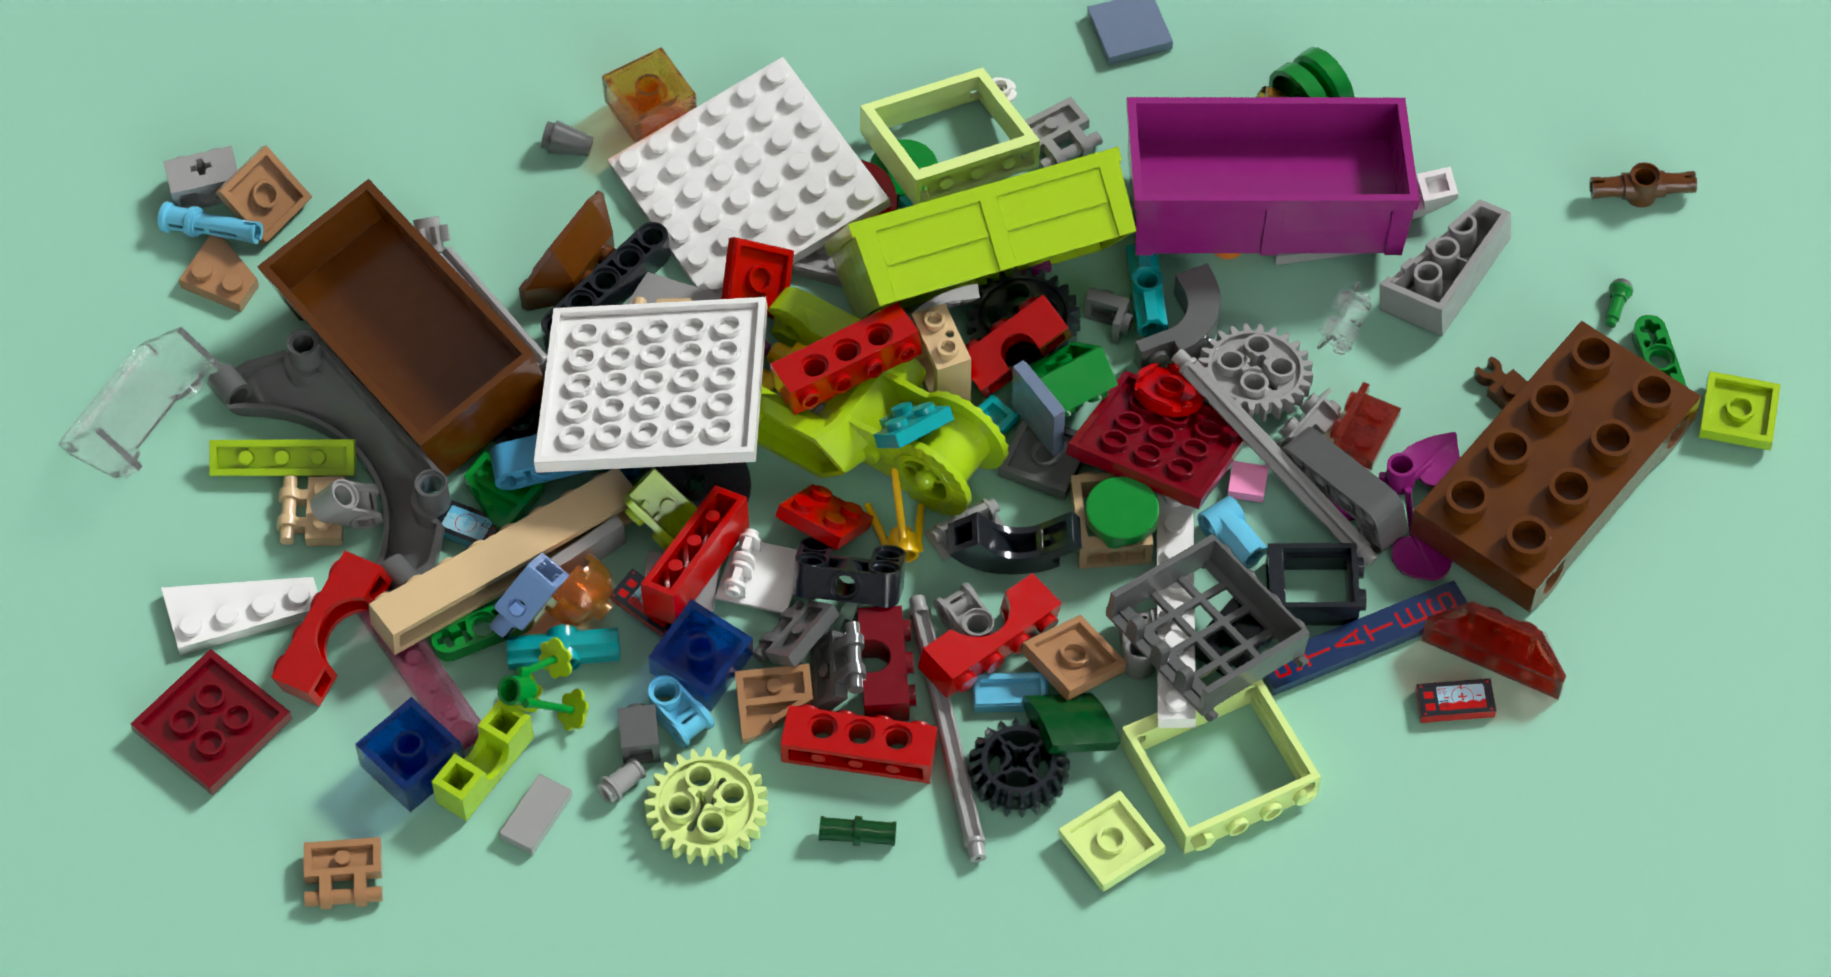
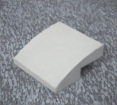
(953, 298)

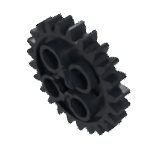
(998, 303)

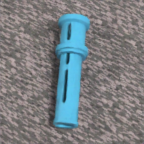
(197, 222)

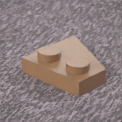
(220, 275)
(766, 694)

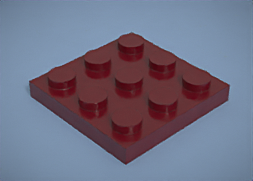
(211, 721)

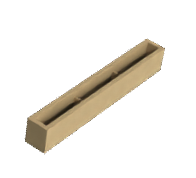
(493, 564)

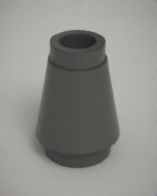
(564, 139)

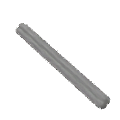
(472, 279)

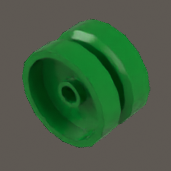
(1312, 75)

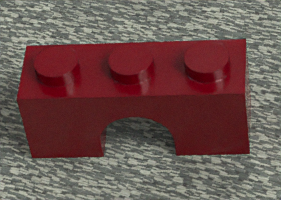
(885, 638)

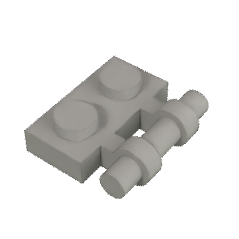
(1061, 123)

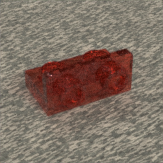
(1365, 426)

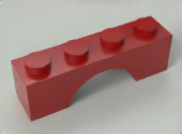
(348, 591)
(957, 659)

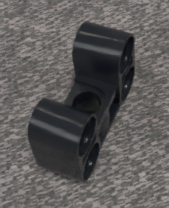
(876, 583)

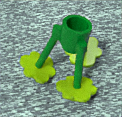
(524, 693)

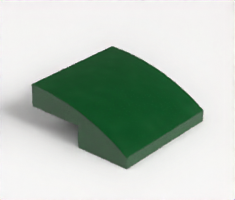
(1072, 724)

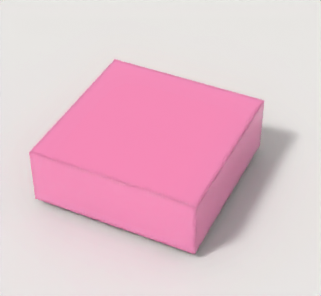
(1248, 481)

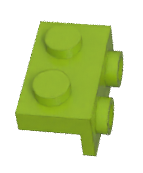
(659, 506)

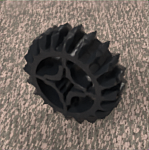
(1018, 786)

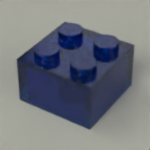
(701, 653)
(408, 753)

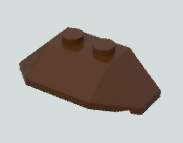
(571, 256)

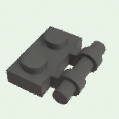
(796, 633)
(829, 669)

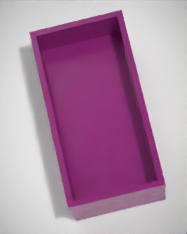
(1270, 174)

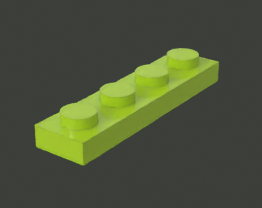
(282, 457)

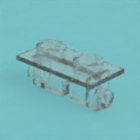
(1349, 307)

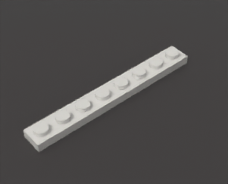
(1175, 535)

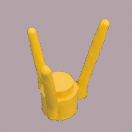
(901, 535)

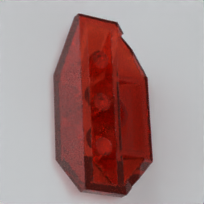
(1498, 644)

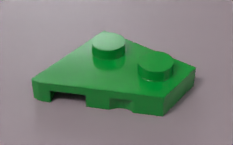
(499, 505)

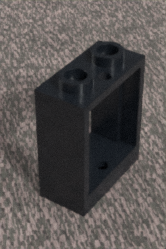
(1318, 557)

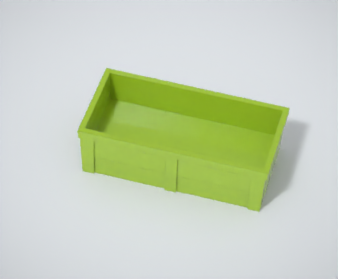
(983, 231)

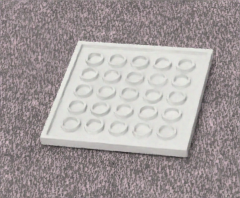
(751, 168)
(652, 385)

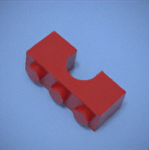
(1034, 324)

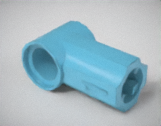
(1229, 526)

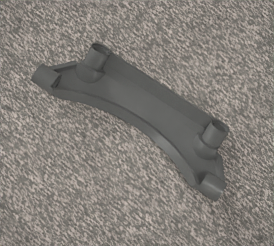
(328, 398)

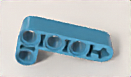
(515, 468)

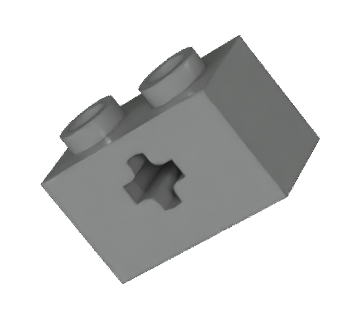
(198, 176)

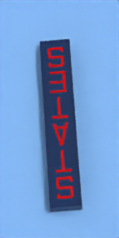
(1365, 636)

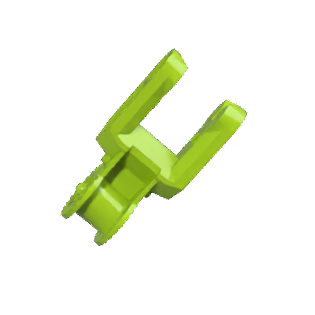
(841, 436)

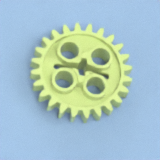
(736, 820)

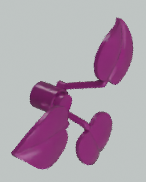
(1429, 463)

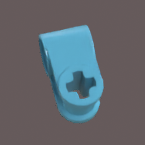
(681, 716)

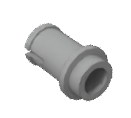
(620, 781)

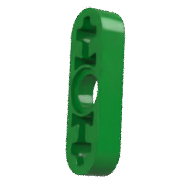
(1661, 345)
(475, 642)

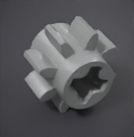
(433, 231)

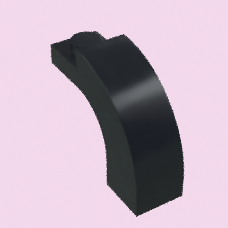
(1013, 550)

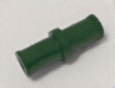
(857, 831)

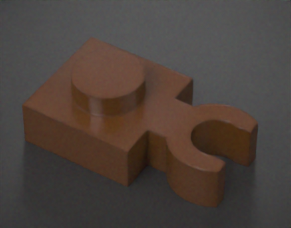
(1502, 386)

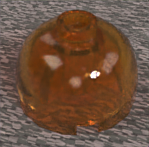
(584, 595)

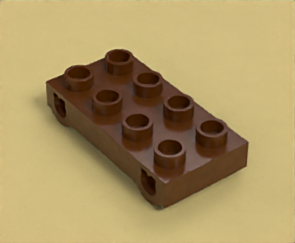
(1555, 466)

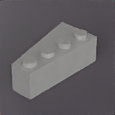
(1449, 269)

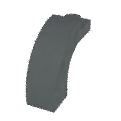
(1200, 301)

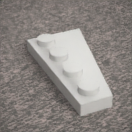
(230, 611)

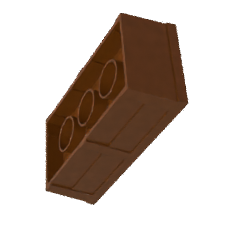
(407, 326)

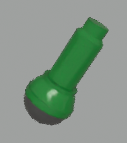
(1620, 292)

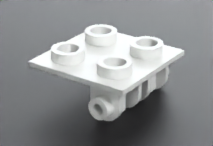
(758, 574)

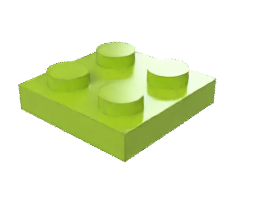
(1739, 410)

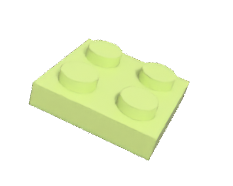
(1111, 841)

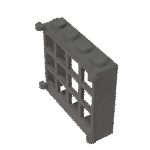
(1245, 588)

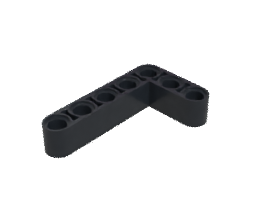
(616, 273)

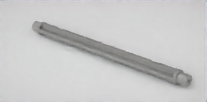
(1273, 455)
(950, 741)

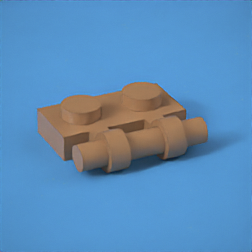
(343, 861)

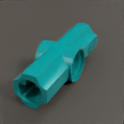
(1146, 292)
(584, 645)

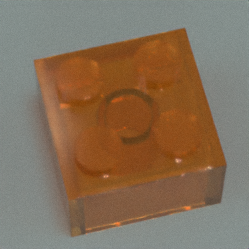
(647, 94)

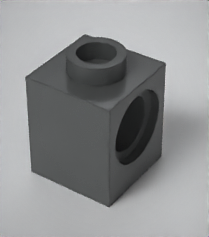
(639, 733)

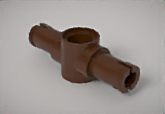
(1643, 184)

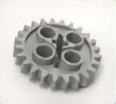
(1259, 369)

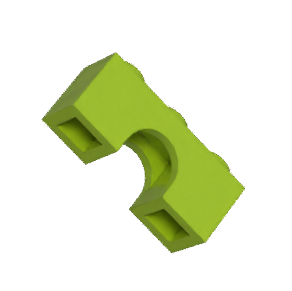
(500, 741)

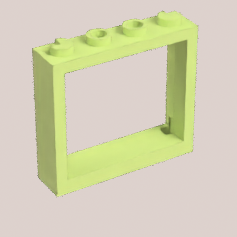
(959, 172)
(1145, 734)

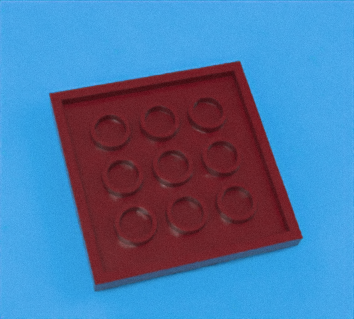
(1167, 453)

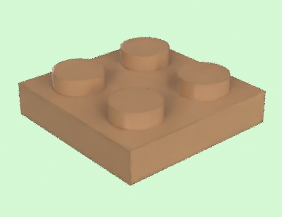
(264, 192)
(1073, 657)

